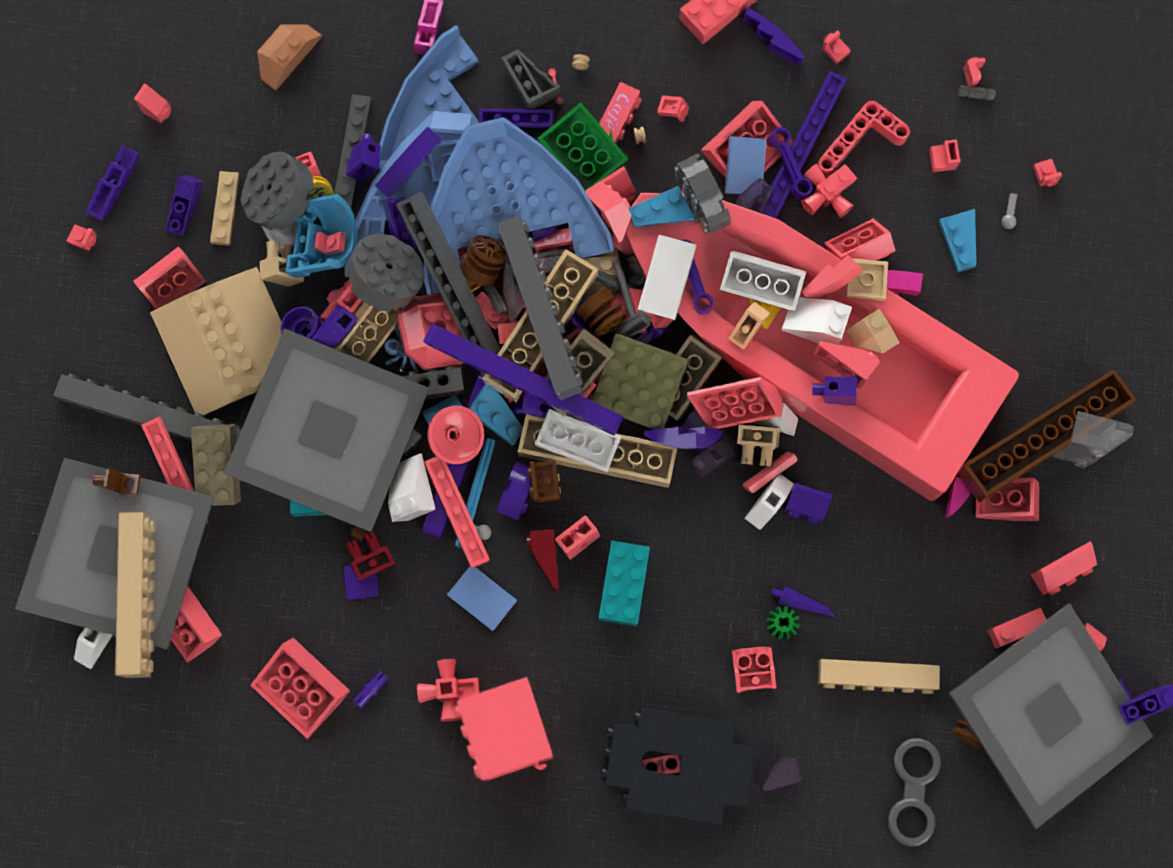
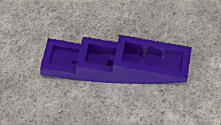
(779, 42)
(408, 162)
(112, 183)

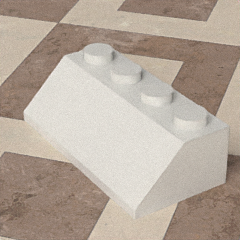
(763, 280)

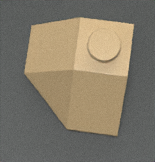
(873, 333)

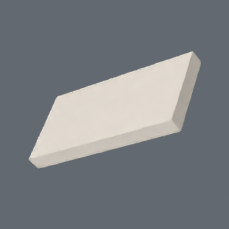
(667, 277)
(577, 441)

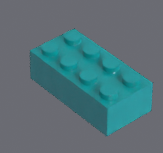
(624, 583)

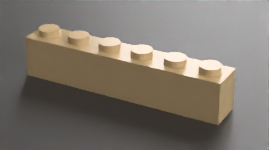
(879, 675)

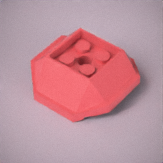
(414, 324)

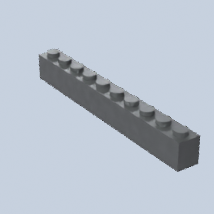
(446, 272)
(540, 308)
(128, 407)

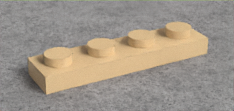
(225, 208)

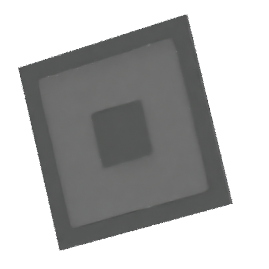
(326, 430)
(77, 550)
(1050, 715)

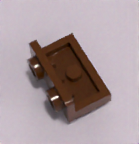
(544, 481)

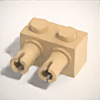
(274, 267)
(755, 436)

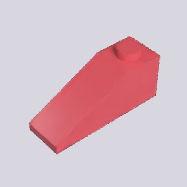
(1016, 628)

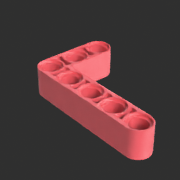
(855, 133)

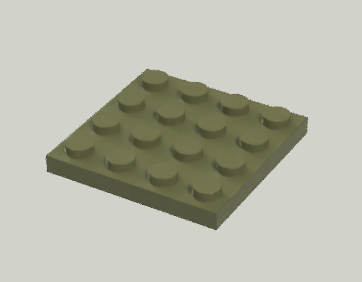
(640, 382)

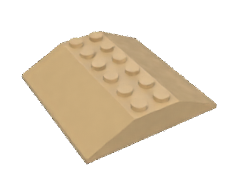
(221, 339)

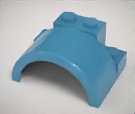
(335, 217)

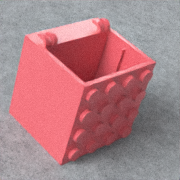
(503, 730)

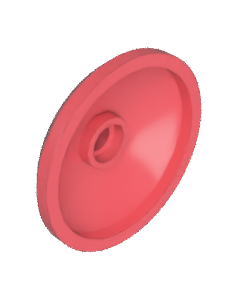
(467, 435)

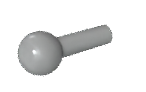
(1009, 221)
(483, 531)

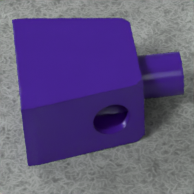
(364, 158)
(844, 388)
(530, 406)

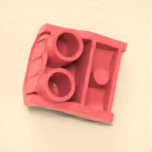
(757, 672)

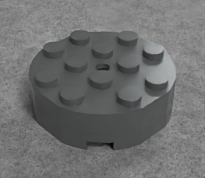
(276, 191)
(702, 194)
(384, 272)

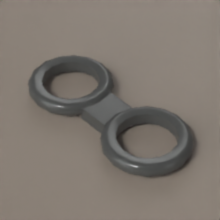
(914, 792)

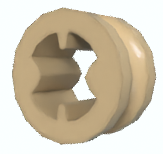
(580, 62)
(639, 135)

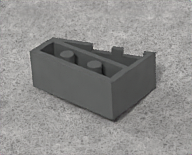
(530, 82)

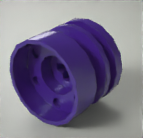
(302, 322)

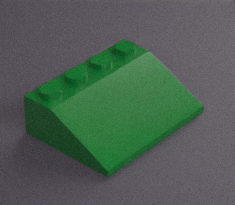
(583, 147)

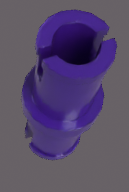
(370, 689)

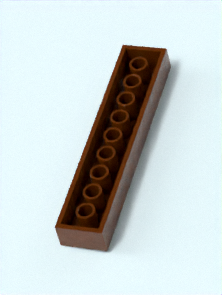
(1043, 436)

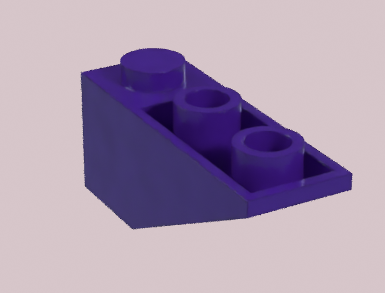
(183, 204)
(335, 327)
(1147, 704)

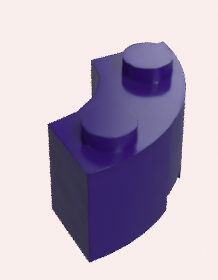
(516, 493)

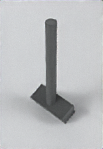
(636, 322)

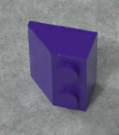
(807, 503)

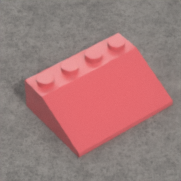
(752, 122)
(737, 403)
(299, 687)

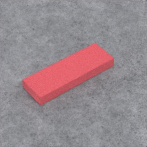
(770, 472)

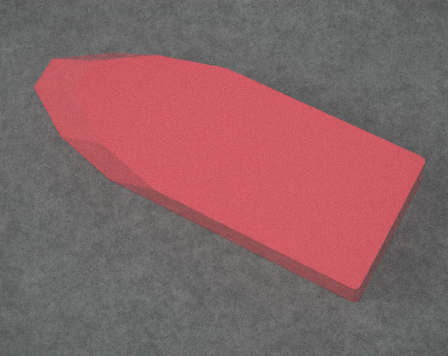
(917, 407)

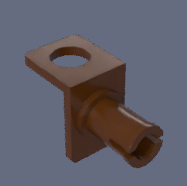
(117, 481)

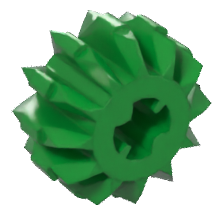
(782, 630)

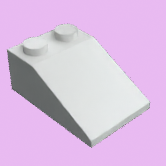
(818, 320)
(410, 491)

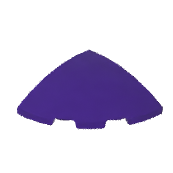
(685, 438)

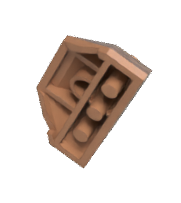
(284, 52)

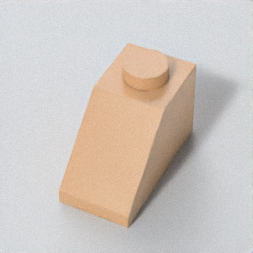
(748, 325)

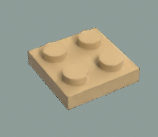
(871, 282)

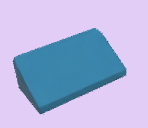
(432, 411)

